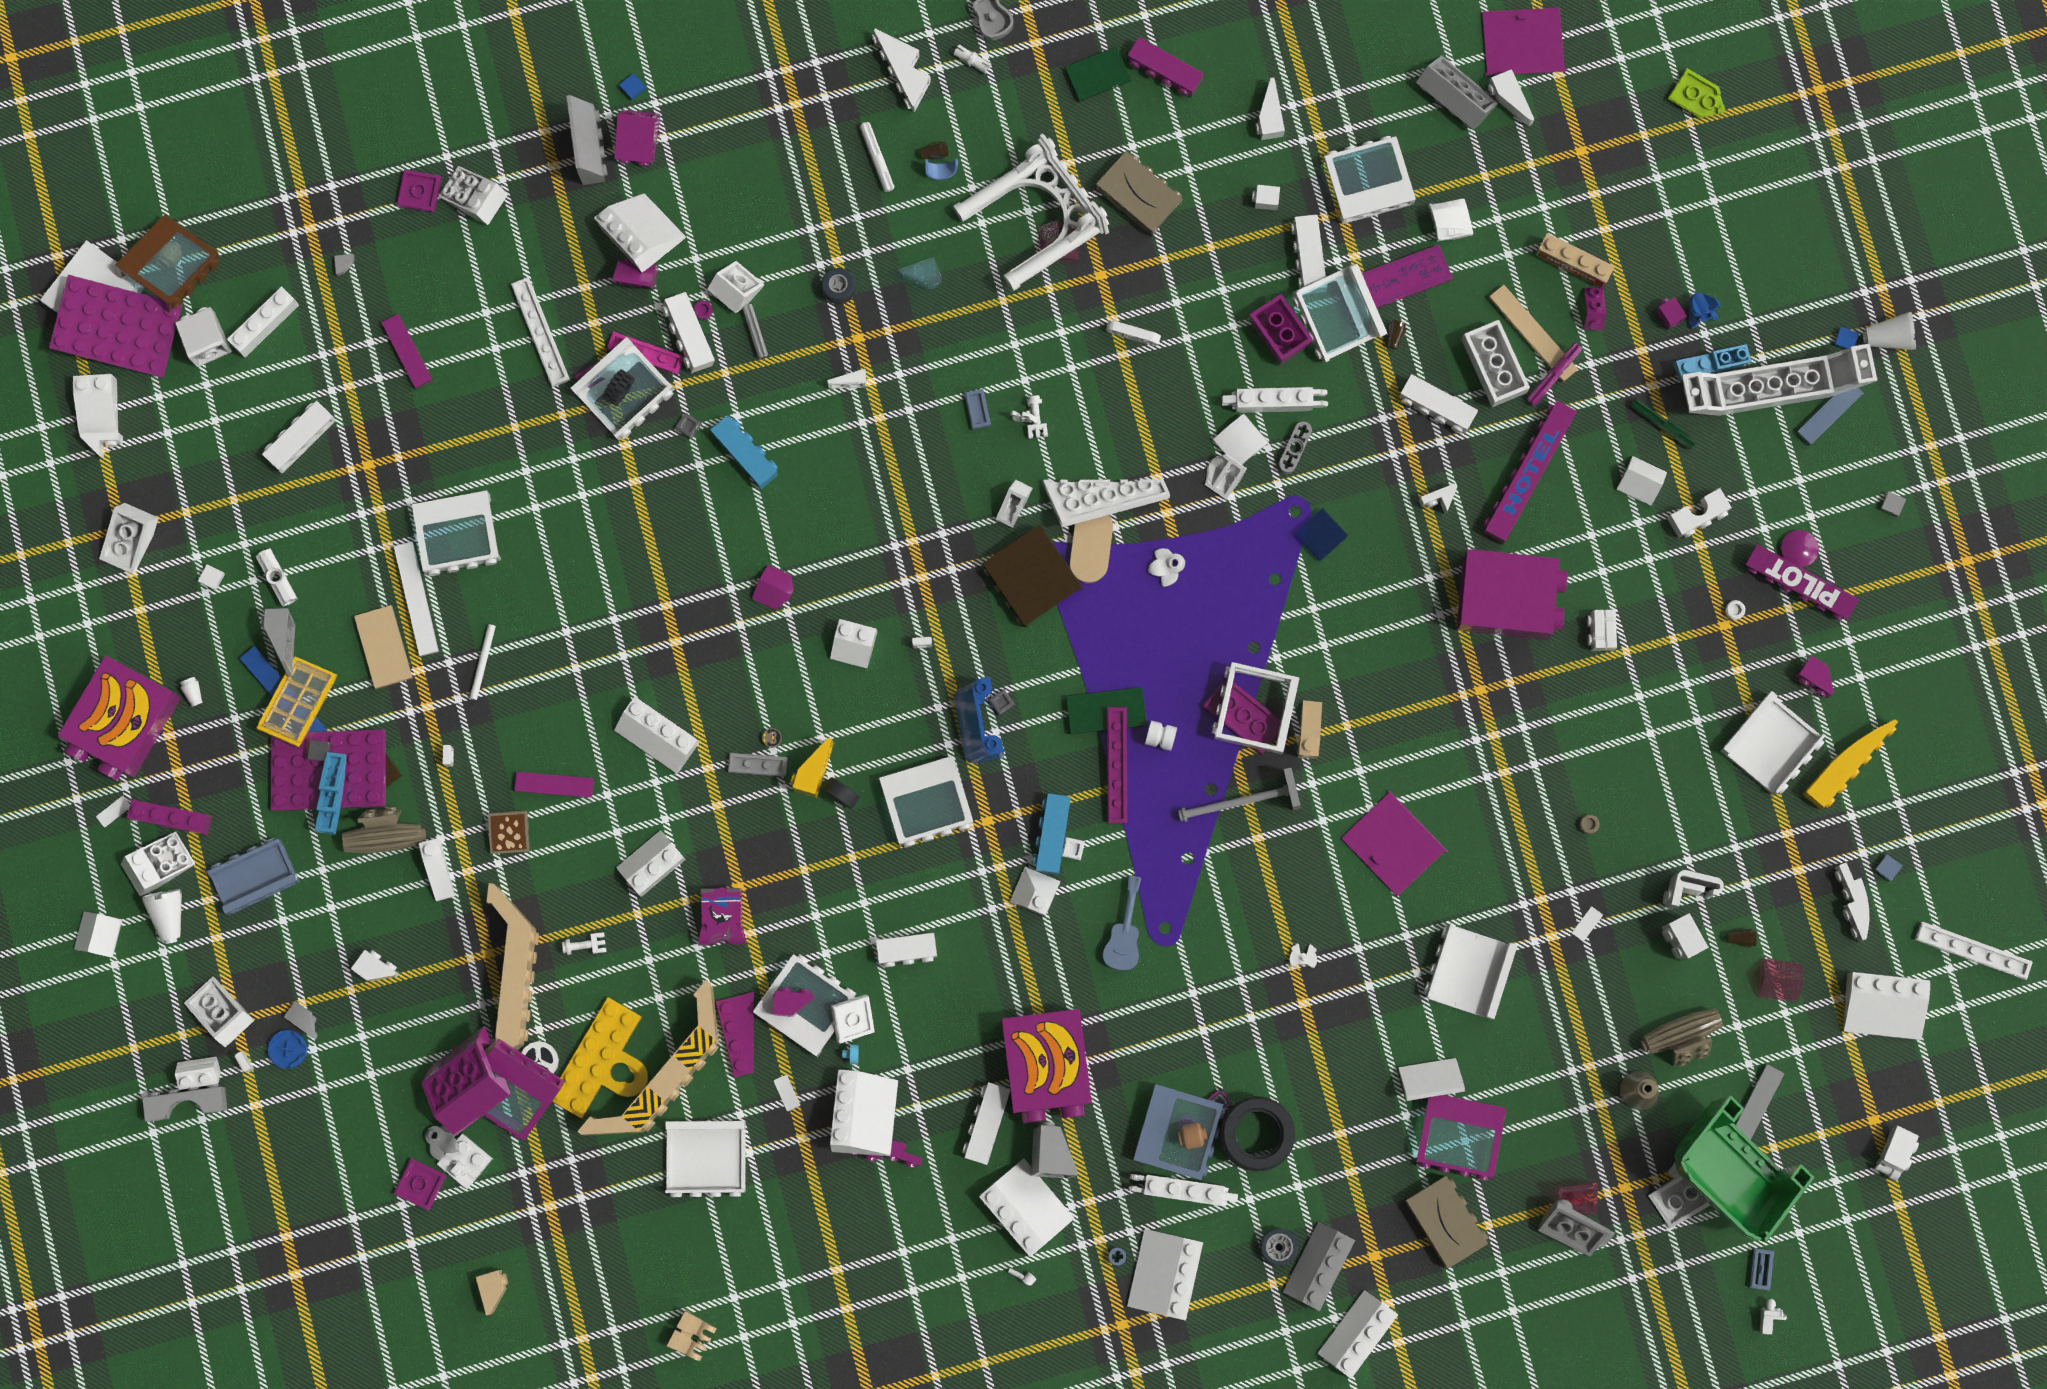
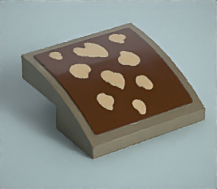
(508, 832)

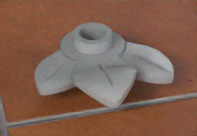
(443, 1143)

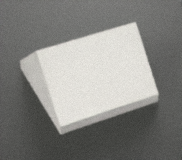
(1641, 481)
(98, 934)

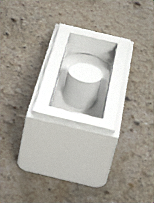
(852, 380)

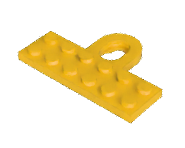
(596, 1057)

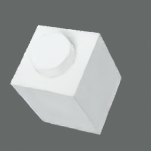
(1266, 197)

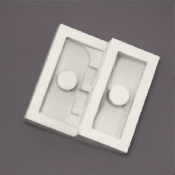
(1241, 440)

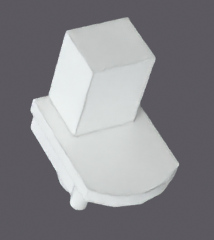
(1767, 1316)

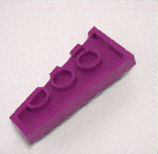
(738, 1029)

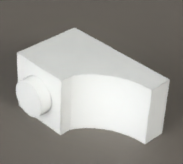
(1013, 503)

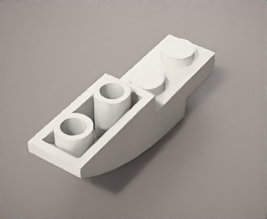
(1858, 909)

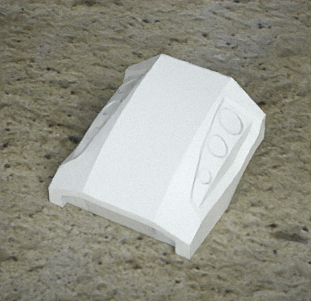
(1451, 220)

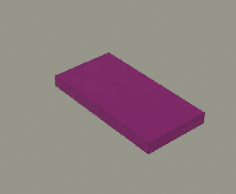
(1245, 716)

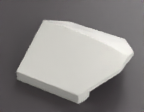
(1224, 475)

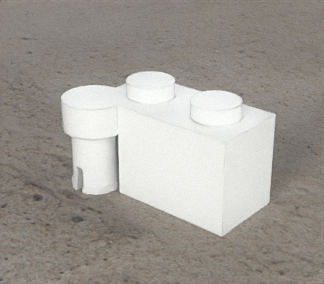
(1897, 1152)

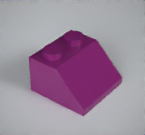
(628, 274)

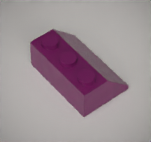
(1280, 329)

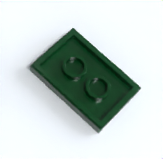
(1098, 74)

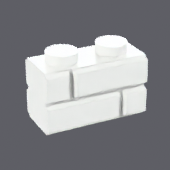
(1603, 630)
(197, 1073)

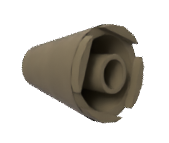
(1633, 1090)

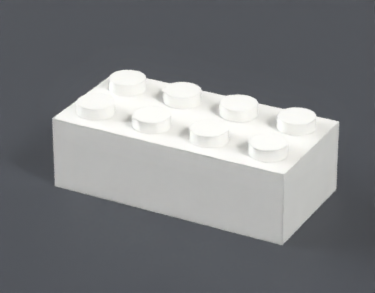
(1495, 363)

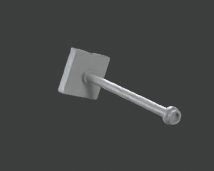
(1287, 790)

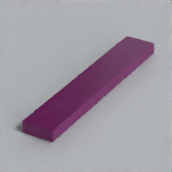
(1117, 764)

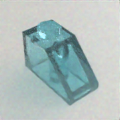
(923, 274)

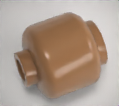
(1192, 1136)

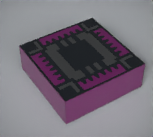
(1221, 1097)

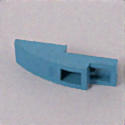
(1715, 362)

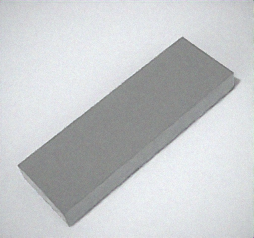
(757, 764)

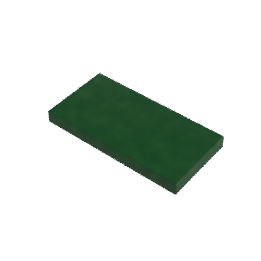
(1089, 711)

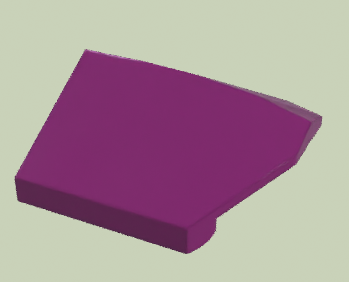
(773, 588)

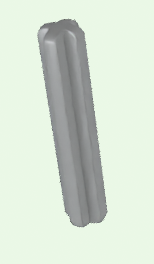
(755, 331)

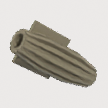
(382, 833)
(1684, 1036)

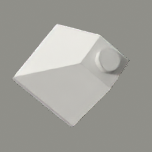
(1035, 891)

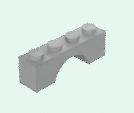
(159, 1106)

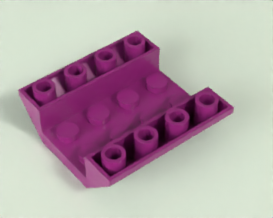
(463, 1084)

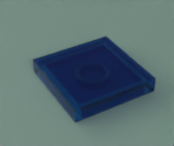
(1321, 534)

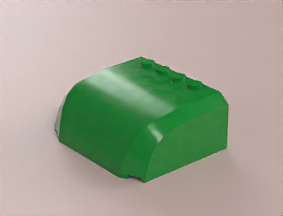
(1737, 1174)

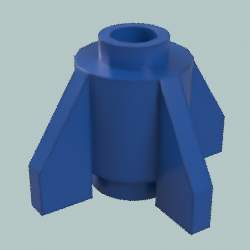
(1702, 308)

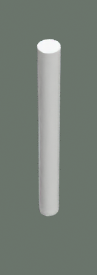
(482, 662)

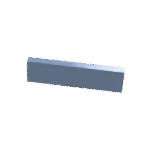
(1828, 415)

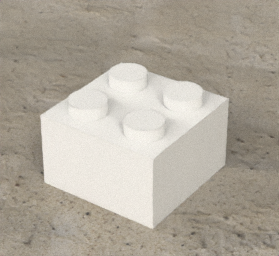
(1684, 937)

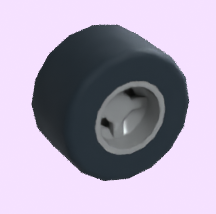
(838, 285)

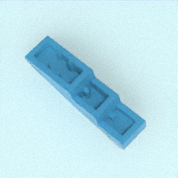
(331, 793)

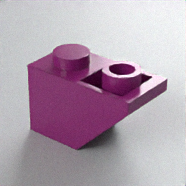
(1817, 676)
(790, 1003)

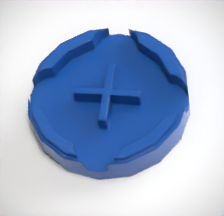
(287, 1049)

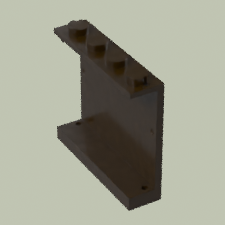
(1032, 575)

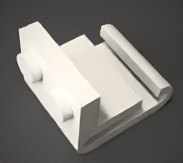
(1678, 886)

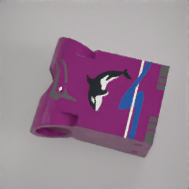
(721, 917)

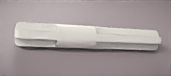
(877, 157)

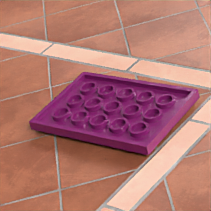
(114, 326)
(297, 779)

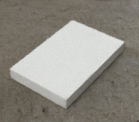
(1431, 1079)

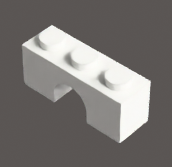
(1714, 506)

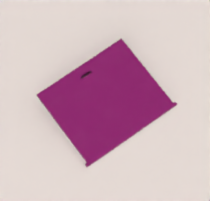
(1523, 41)
(1394, 842)

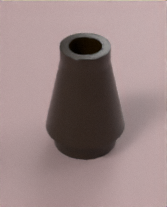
(935, 151)
(1396, 332)
(1743, 937)

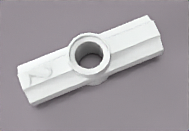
(281, 587)

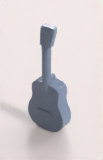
(1122, 950)

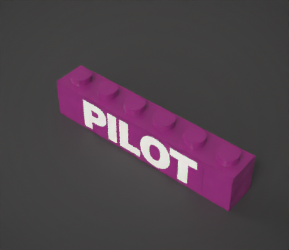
(1802, 581)

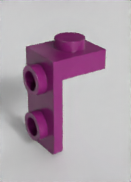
(1595, 309)

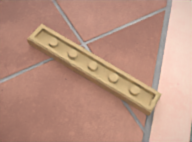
(1530, 329)

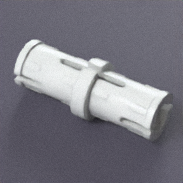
(972, 59)

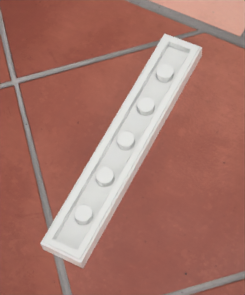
(540, 332)
(416, 599)
(1973, 950)

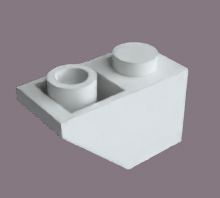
(372, 968)

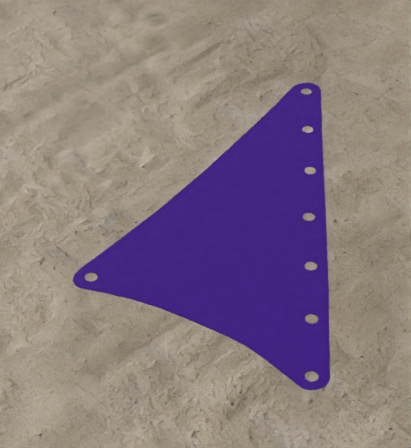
(1177, 649)

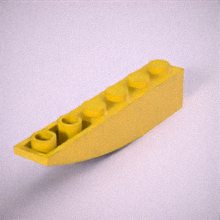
(1846, 766)

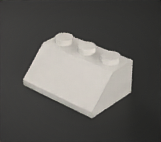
(650, 863)

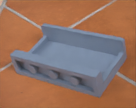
(253, 876)

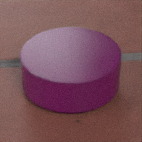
(703, 310)

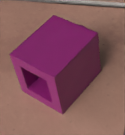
(1670, 313)

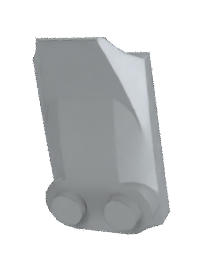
(1574, 1228)

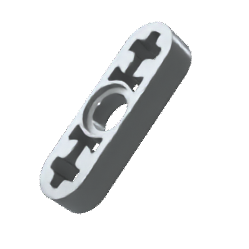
(1294, 462)

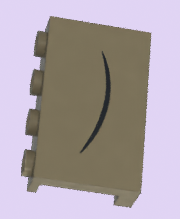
(1139, 193)
(1447, 1221)

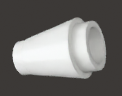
(192, 691)

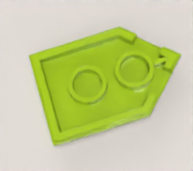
(1697, 95)

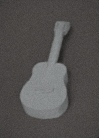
(993, 18)

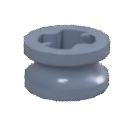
(1113, 1251)

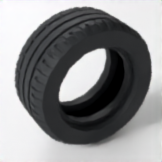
(1285, 1130)

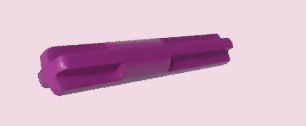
(1554, 374)

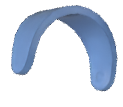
(941, 171)

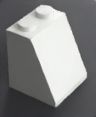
(203, 336)

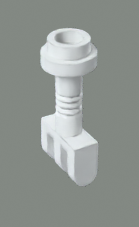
(1034, 401)
(593, 943)

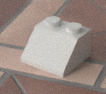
(735, 286)
(853, 643)

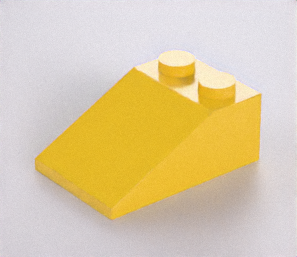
(811, 773)

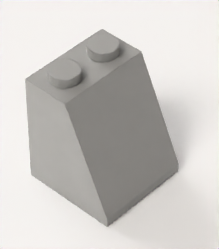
(1051, 1153)

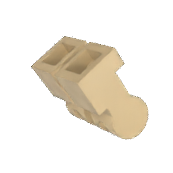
(682, 1339)

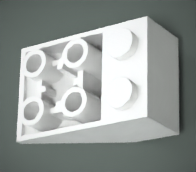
(473, 195)
(157, 863)

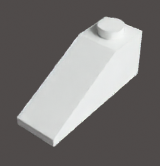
(1509, 94)
(1270, 120)
(437, 869)

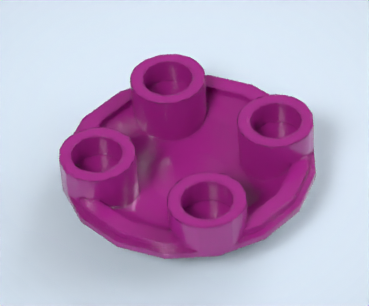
(1800, 548)

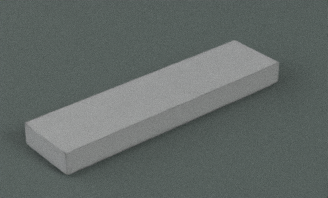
(1759, 1100)

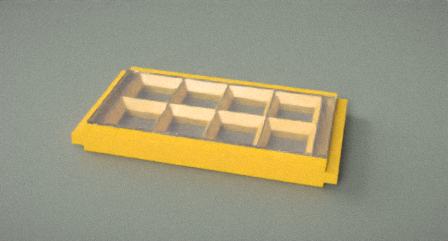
(297, 702)

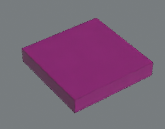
(419, 191)
(420, 1184)

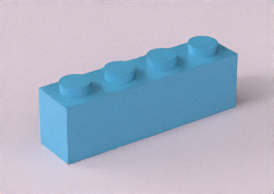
(744, 452)
(1053, 833)

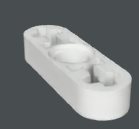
(1133, 333)

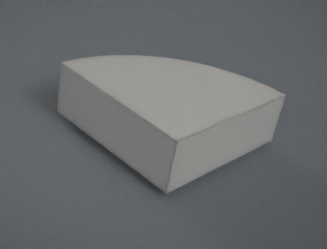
(343, 263)

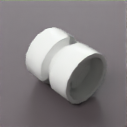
(1161, 735)

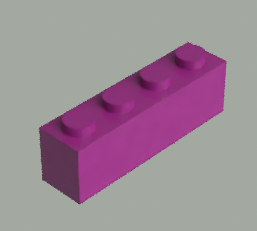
(1164, 67)
(169, 817)

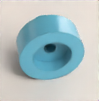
(853, 1054)

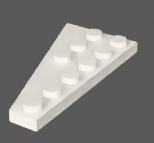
(1097, 498)

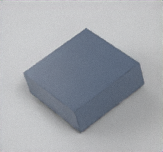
(1888, 867)

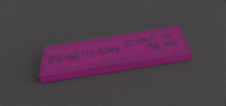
(1407, 276)

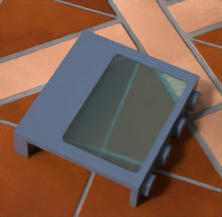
(1159, 1136)

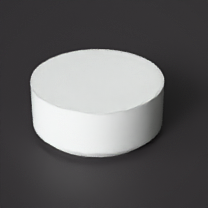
(1735, 610)

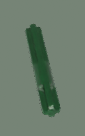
(1663, 424)

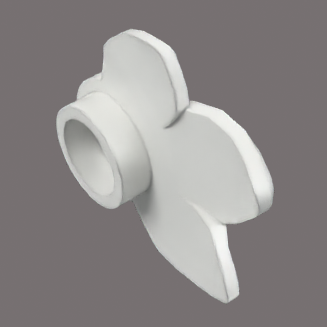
(1164, 568)

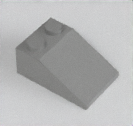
(281, 631)

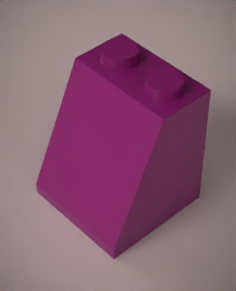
(636, 136)

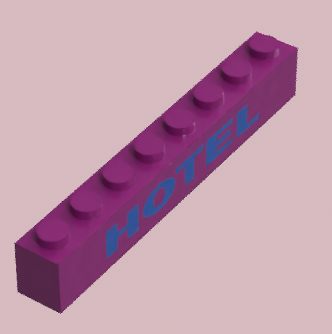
(1529, 473)

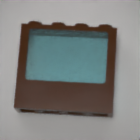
(168, 262)

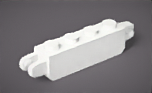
(1274, 399)
(1183, 1190)

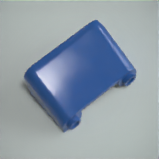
(975, 744)

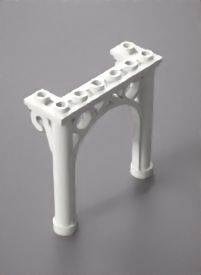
(1038, 158)

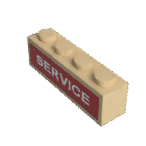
(1575, 260)

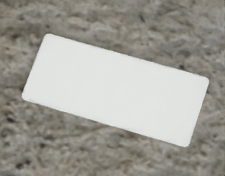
(113, 811)
(1587, 924)
(786, 1093)

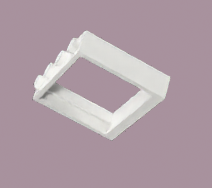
(1286, 715)

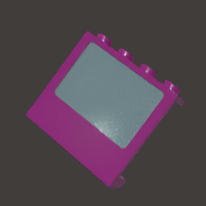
(530, 1089)
(1461, 1136)

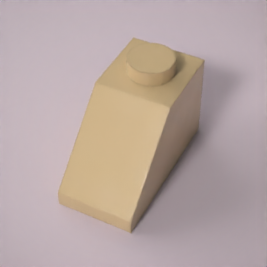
(492, 1288)

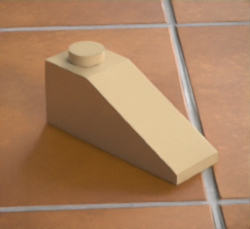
(1310, 730)

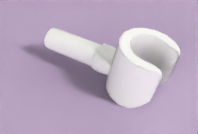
(1028, 1279)

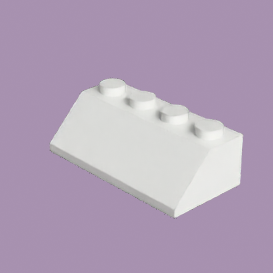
(656, 735)
(1357, 1334)

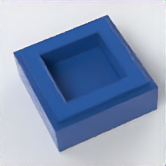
(632, 86)
(1845, 338)

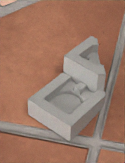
(302, 1019)

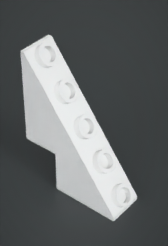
(901, 61)

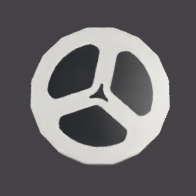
(543, 1055)

